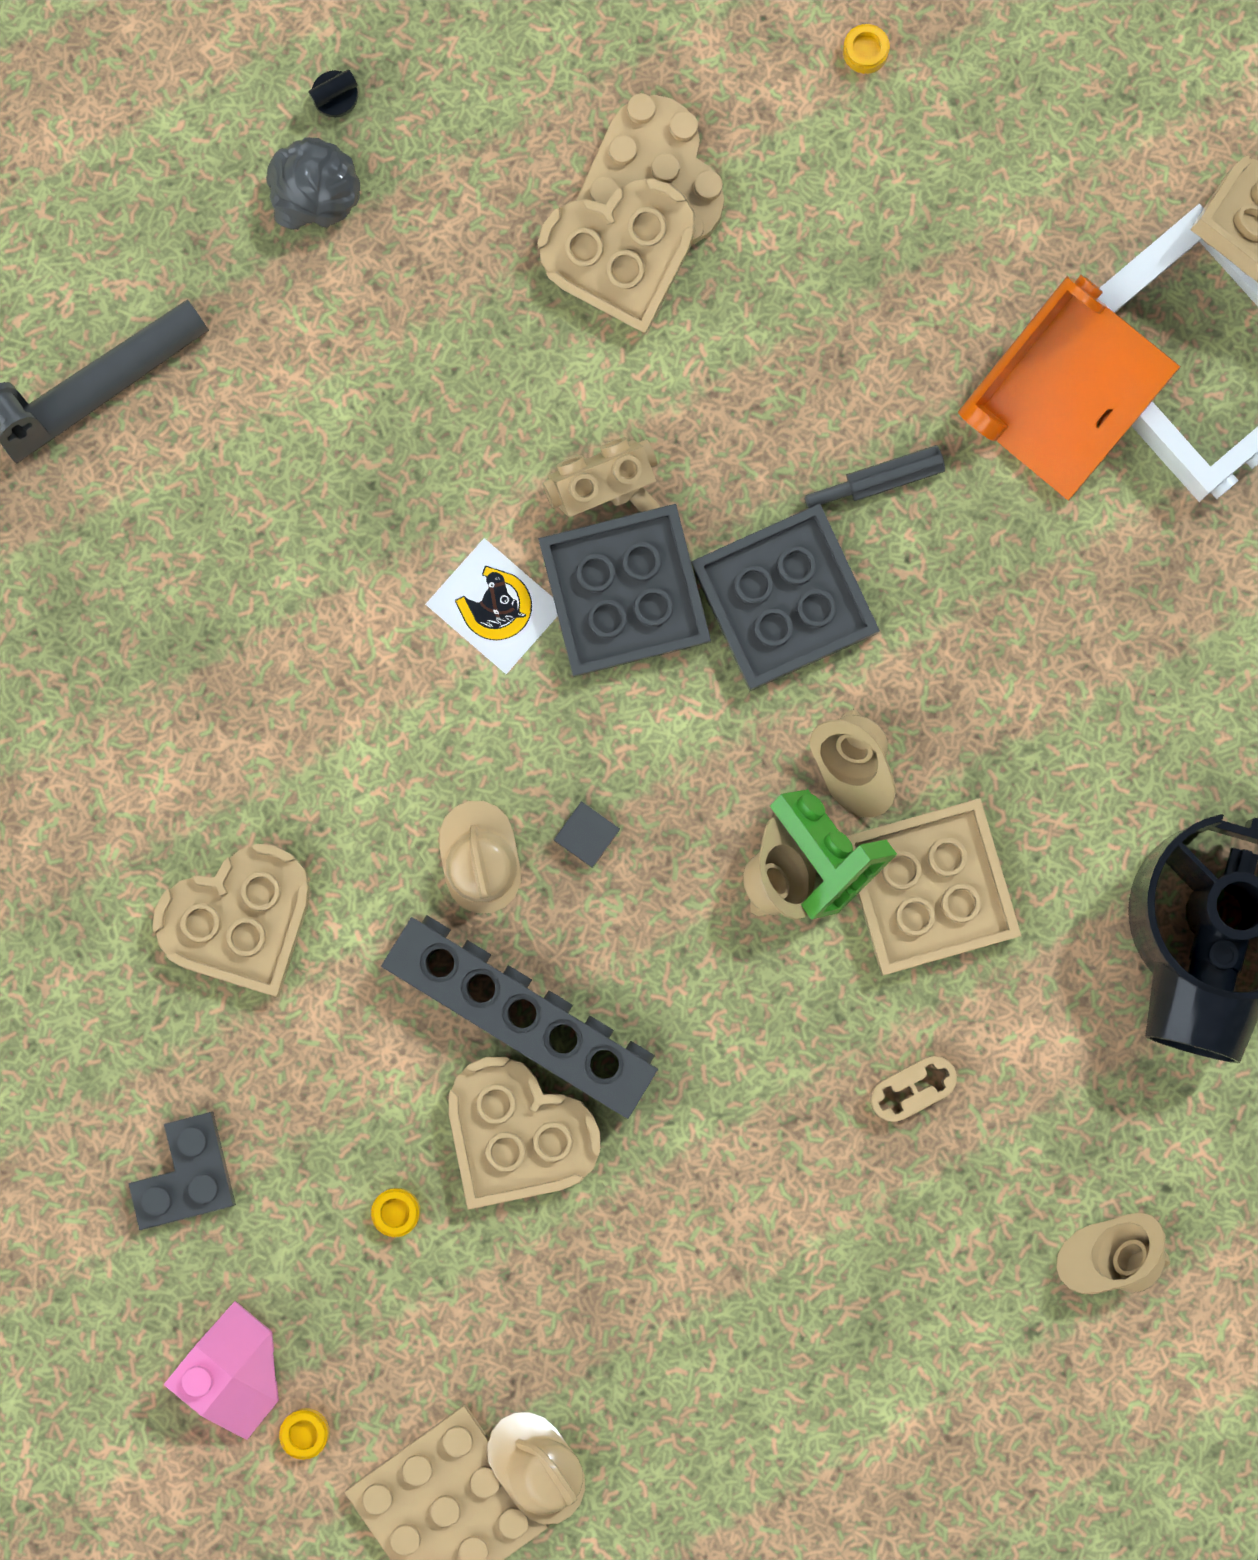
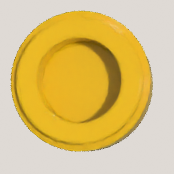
(866, 48)
(395, 1212)
(304, 1433)

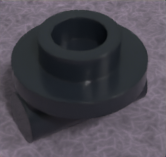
(335, 93)

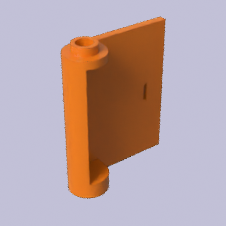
(1062, 380)

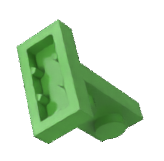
(829, 852)

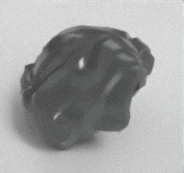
(312, 184)

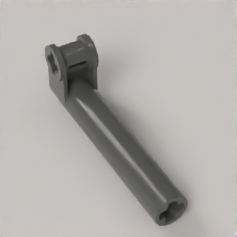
(32, 425)

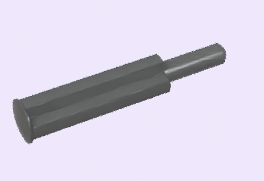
(883, 477)

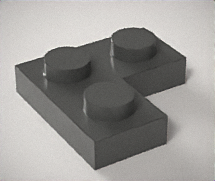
(199, 1177)

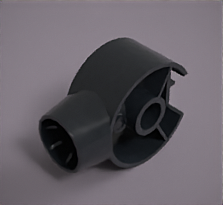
(1198, 1007)

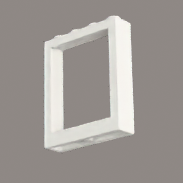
(1152, 423)

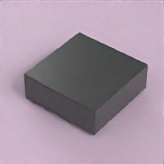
(586, 834)

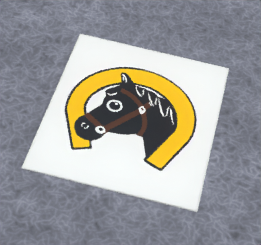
(494, 606)

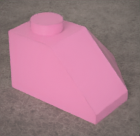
(230, 1373)

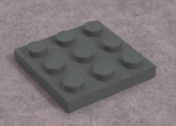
(624, 590)
(785, 597)

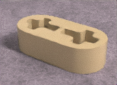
(918, 1099)

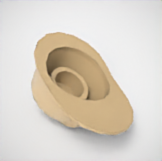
(855, 763)
(479, 857)
(778, 875)
(1114, 1255)
(536, 1467)

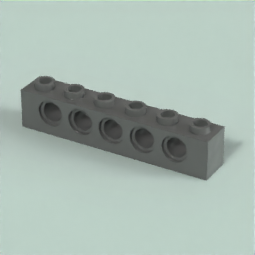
(410, 963)

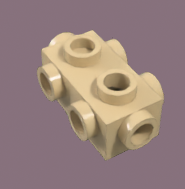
(612, 475)

